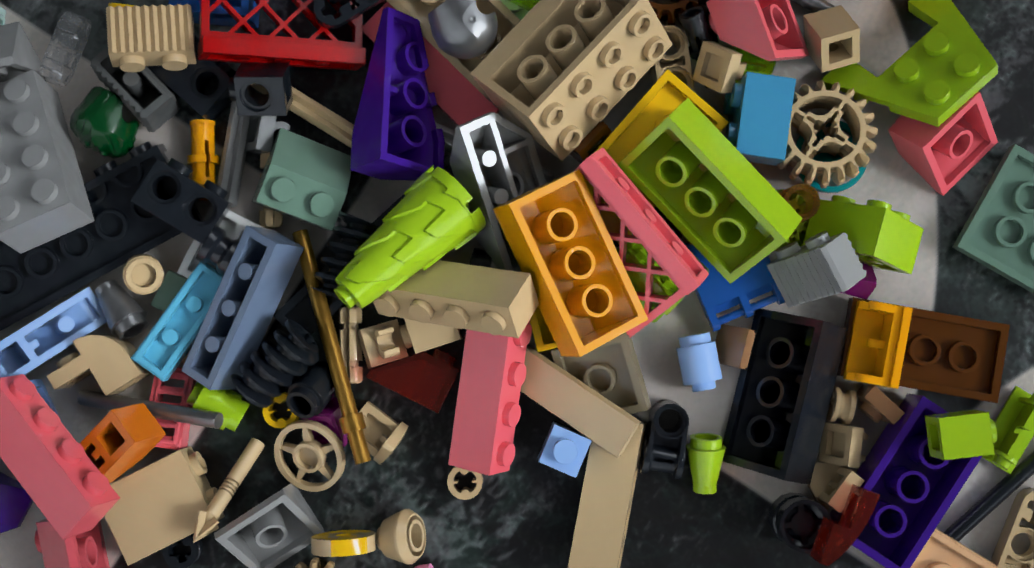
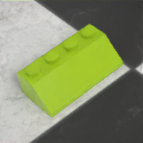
(710, 192)

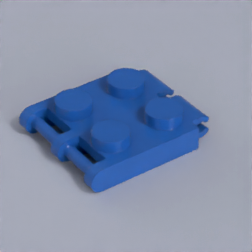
(719, 295)

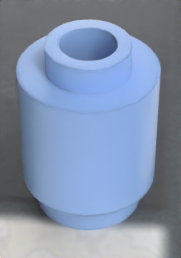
(699, 361)

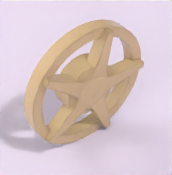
(309, 455)

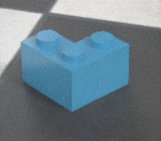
(760, 116)

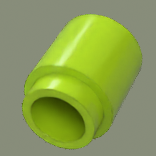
(223, 401)

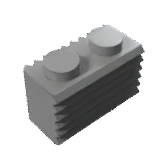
(817, 269)

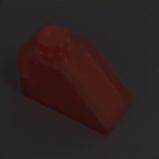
(421, 377)

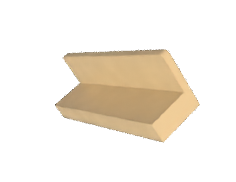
(606, 505)

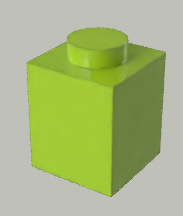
(960, 434)

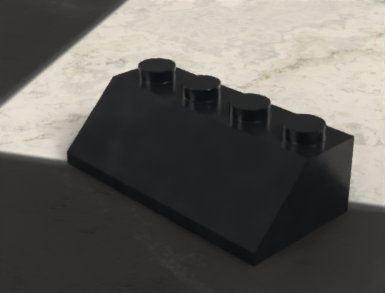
(784, 395)

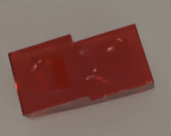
(837, 537)

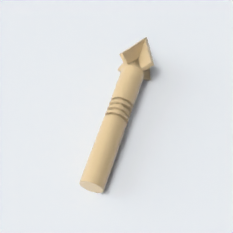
(207, 520)

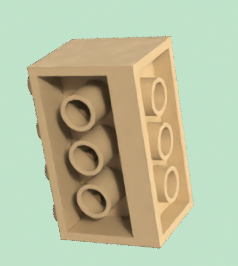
(571, 66)

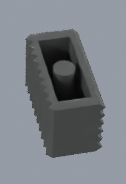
(139, 91)

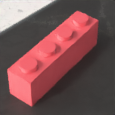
(488, 401)
(50, 461)

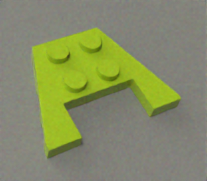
(932, 75)

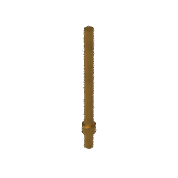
(352, 422)

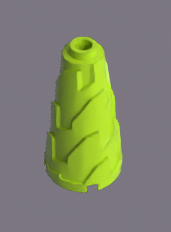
(413, 237)

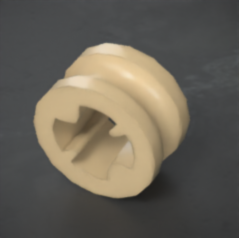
(842, 406)
(465, 493)

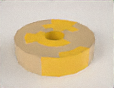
(343, 543)

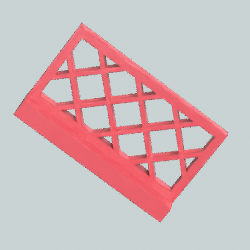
(648, 230)

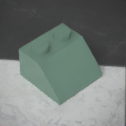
(304, 180)

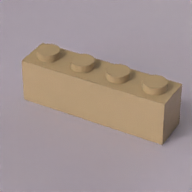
(464, 298)

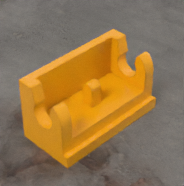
(877, 343)

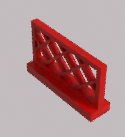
(279, 49)

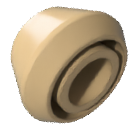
(402, 537)

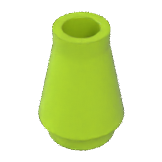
(705, 461)

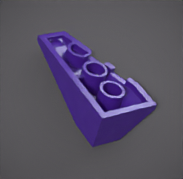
(395, 117)

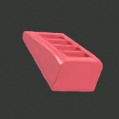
(181, 432)

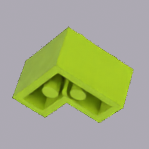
(877, 233)

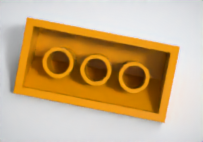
(572, 264)

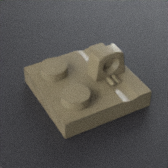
(611, 372)

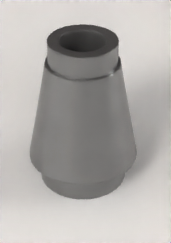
(120, 310)

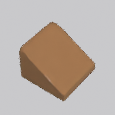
(734, 346)

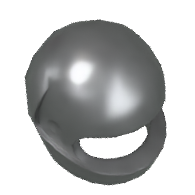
(462, 28)

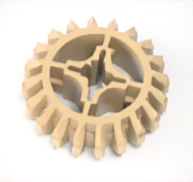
(836, 141)

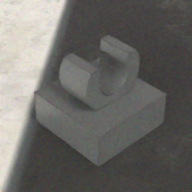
(261, 133)

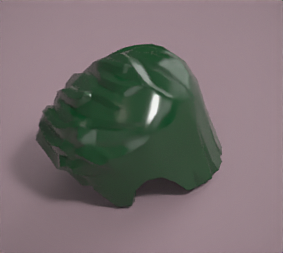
(101, 125)

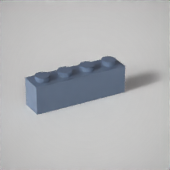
(242, 307)

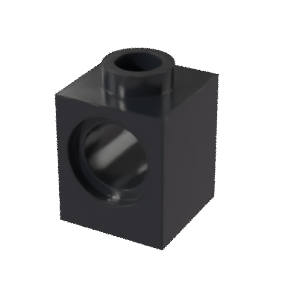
(273, 77)

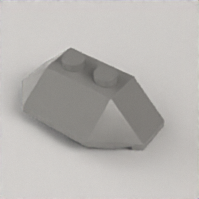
(494, 166)

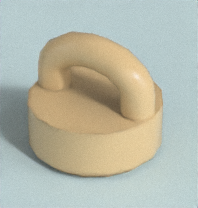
(143, 274)

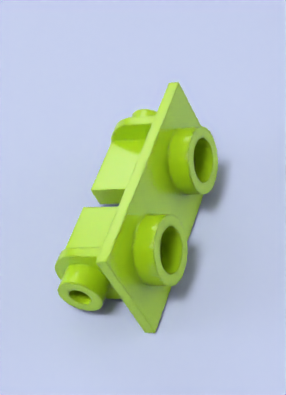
(1014, 430)

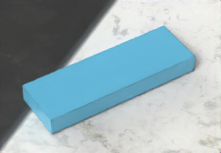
(179, 324)

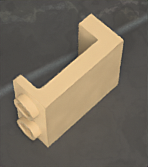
(159, 504)

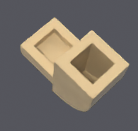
(103, 357)

